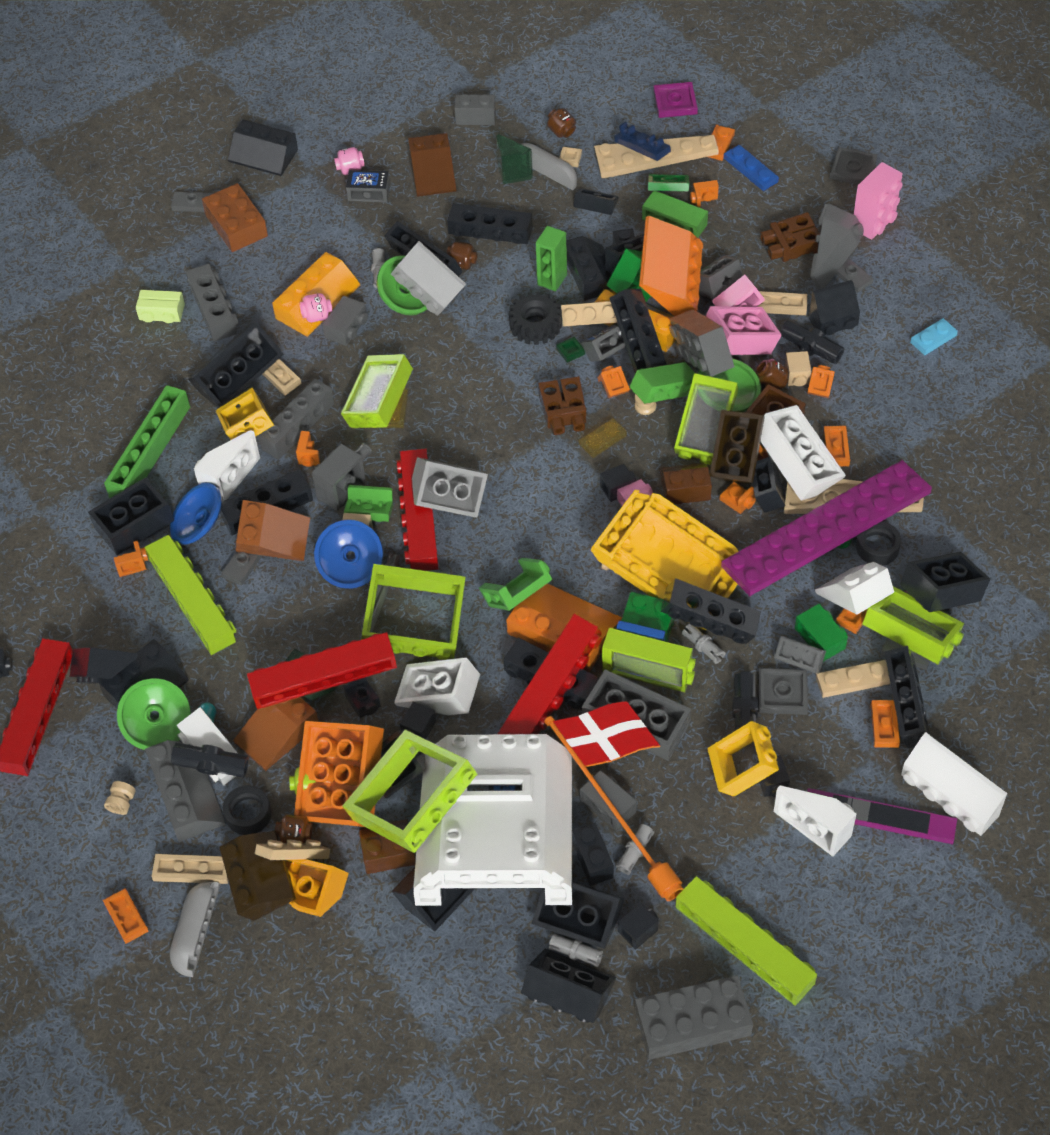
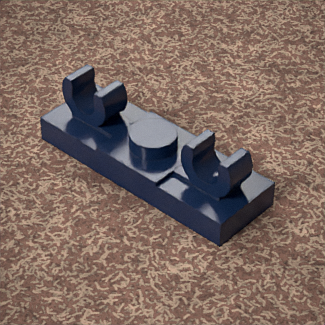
(642, 142)

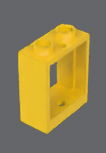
(250, 410)
(723, 763)

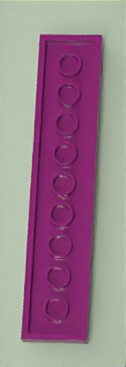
(825, 527)

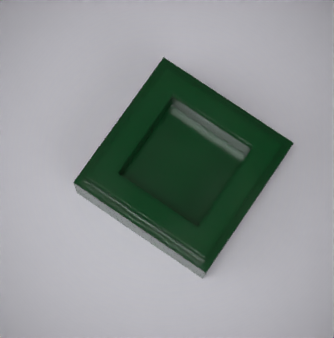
(570, 349)

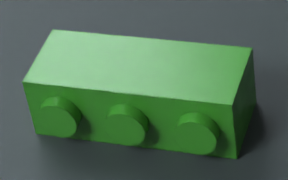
(675, 212)
(551, 258)
(662, 382)

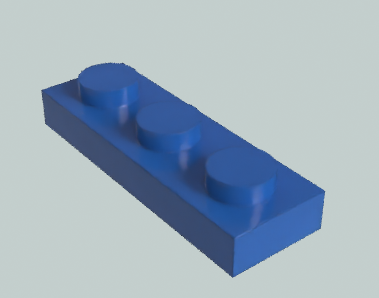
(751, 167)

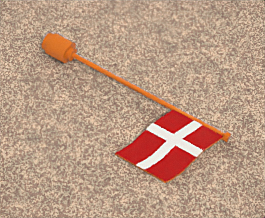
(603, 738)

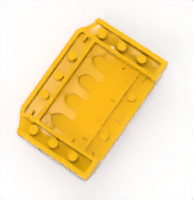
(657, 542)

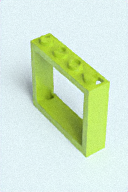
(420, 581)
(387, 771)

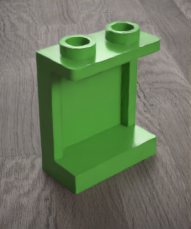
(508, 596)

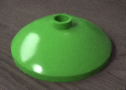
(390, 290)
(748, 384)
(140, 701)

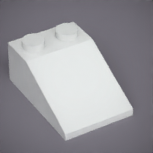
(228, 464)
(858, 587)
(440, 685)
(816, 816)

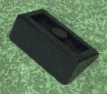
(595, 201)

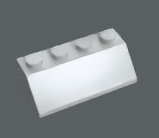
(799, 452)
(953, 784)

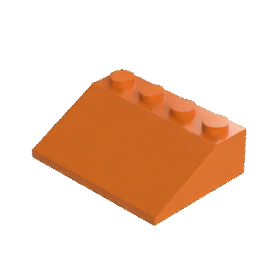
(671, 266)
(547, 612)
(338, 761)

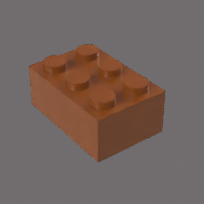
(234, 217)

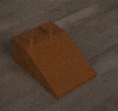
(432, 164)

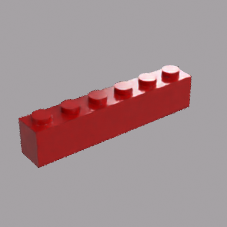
(418, 519)
(321, 670)
(553, 677)
(34, 706)

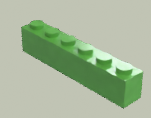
(149, 440)

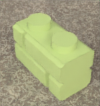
(160, 306)

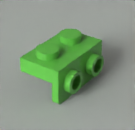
(370, 501)

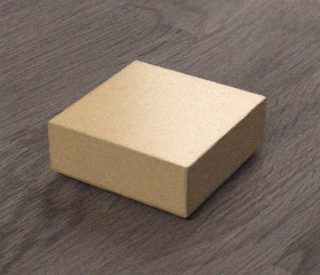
(571, 156)

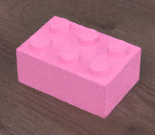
(878, 199)
(746, 329)

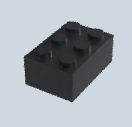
(131, 516)
(944, 581)

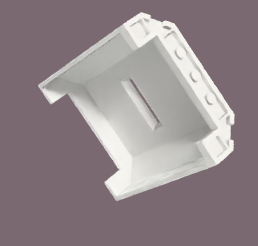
(501, 835)

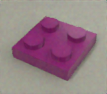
(675, 99)

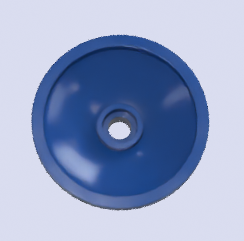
(196, 513)
(337, 542)

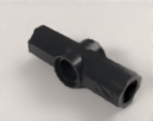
(812, 341)
(744, 700)
(209, 760)

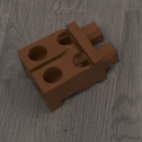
(791, 237)
(566, 411)

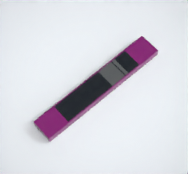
(898, 819)

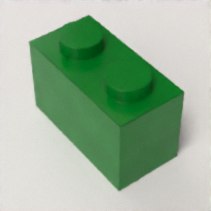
(821, 631)

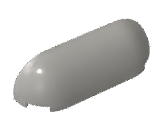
(552, 167)
(193, 927)

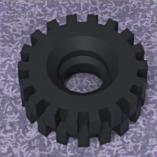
(531, 307)

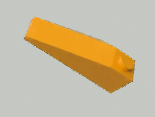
(315, 885)

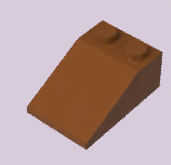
(272, 531)
(275, 731)

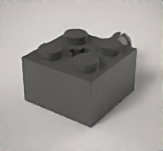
(337, 472)

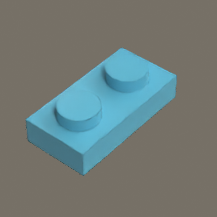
(933, 336)

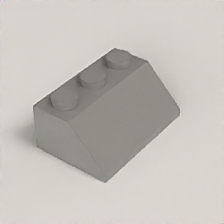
(428, 278)
(448, 487)

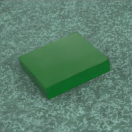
(664, 182)

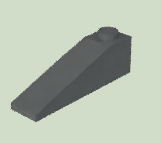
(837, 241)

